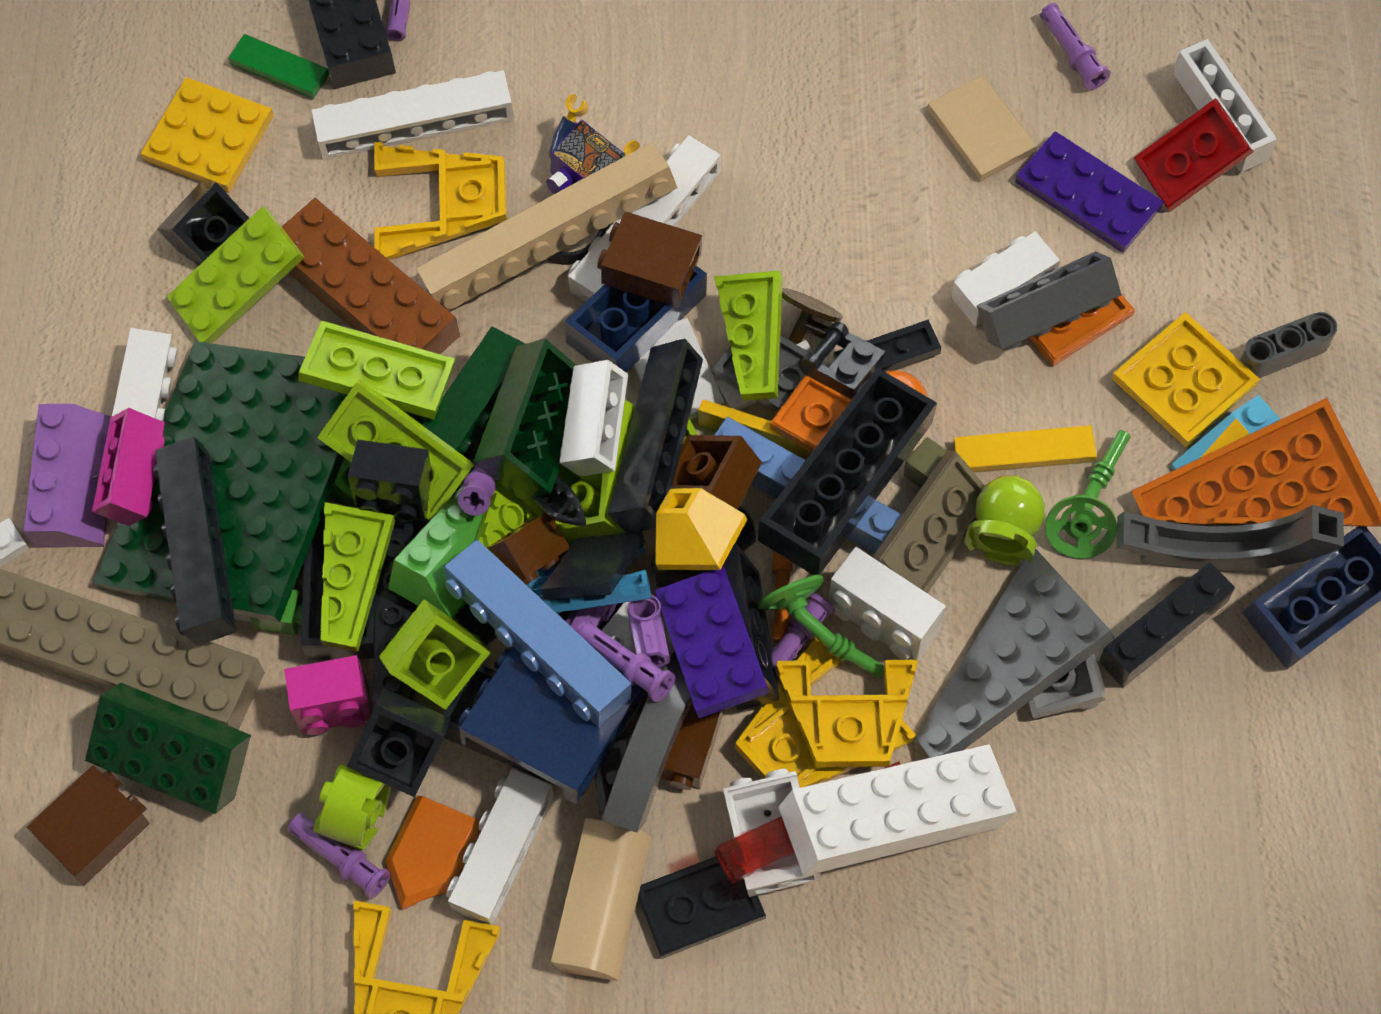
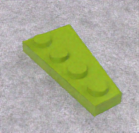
(753, 329)
(505, 514)
(352, 566)

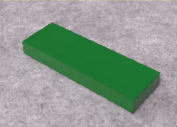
(278, 66)

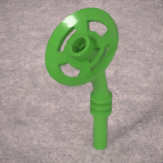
(1083, 515)
(794, 600)

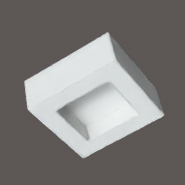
(10, 542)

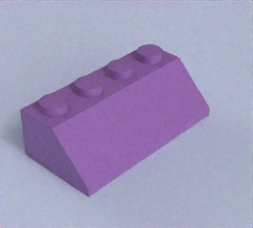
(61, 485)

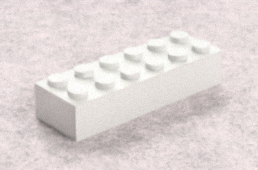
(896, 809)

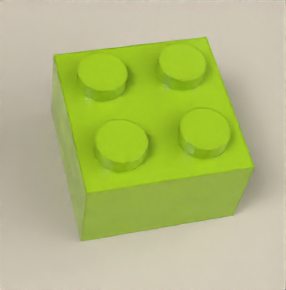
(434, 654)

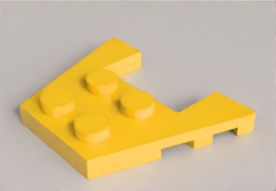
(848, 727)

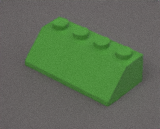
(420, 568)

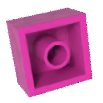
(328, 695)

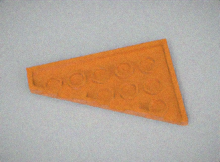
(1269, 477)

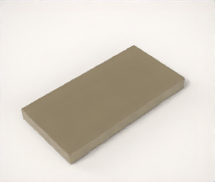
(933, 523)

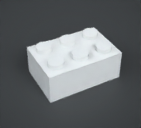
(885, 605)

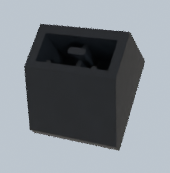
(391, 480)

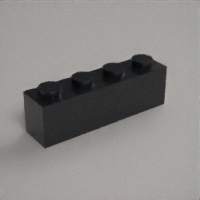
(1166, 624)

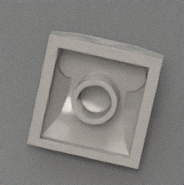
(1077, 689)

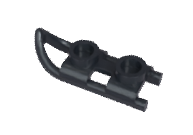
(562, 502)

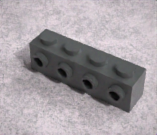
(1049, 300)

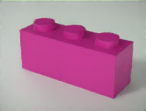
(128, 467)

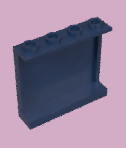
(539, 729)

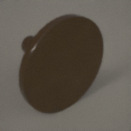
(809, 308)

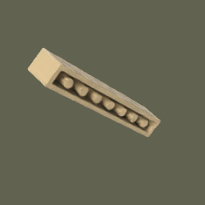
(548, 227)

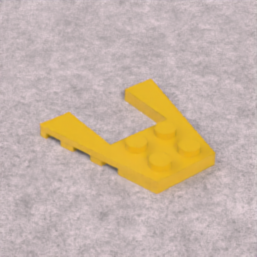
(469, 196)
(774, 737)
(389, 997)

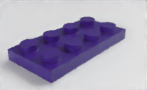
(1089, 191)
(711, 642)

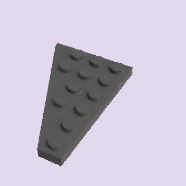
(1024, 647)

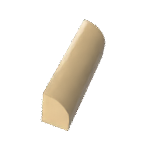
(601, 900)

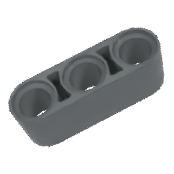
(1298, 334)

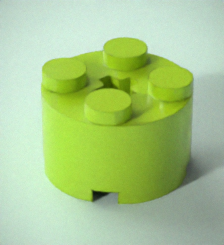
(351, 807)

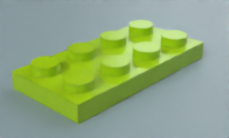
(235, 276)
(399, 372)
(374, 418)

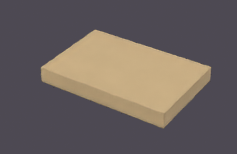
(981, 127)

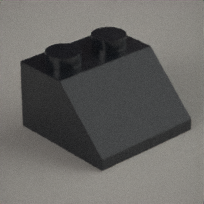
(202, 222)
(399, 742)

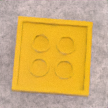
(207, 134)
(1185, 379)

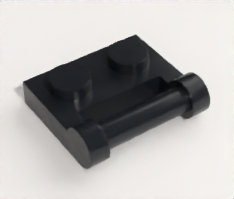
(850, 368)

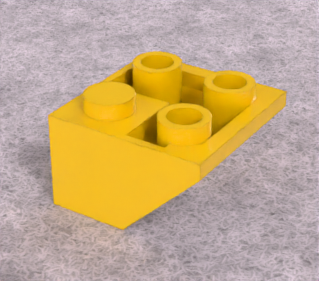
(695, 530)

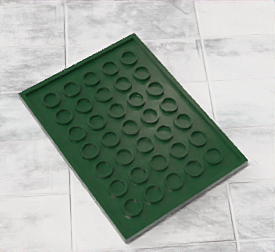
(265, 473)

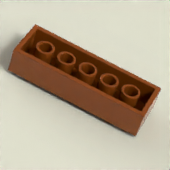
(364, 284)

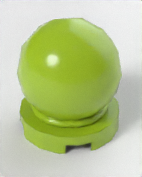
(1007, 519)

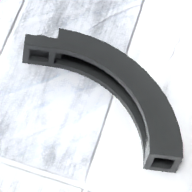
(1230, 548)
(648, 754)

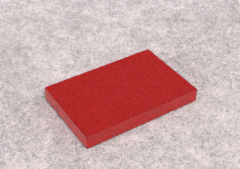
(1193, 154)

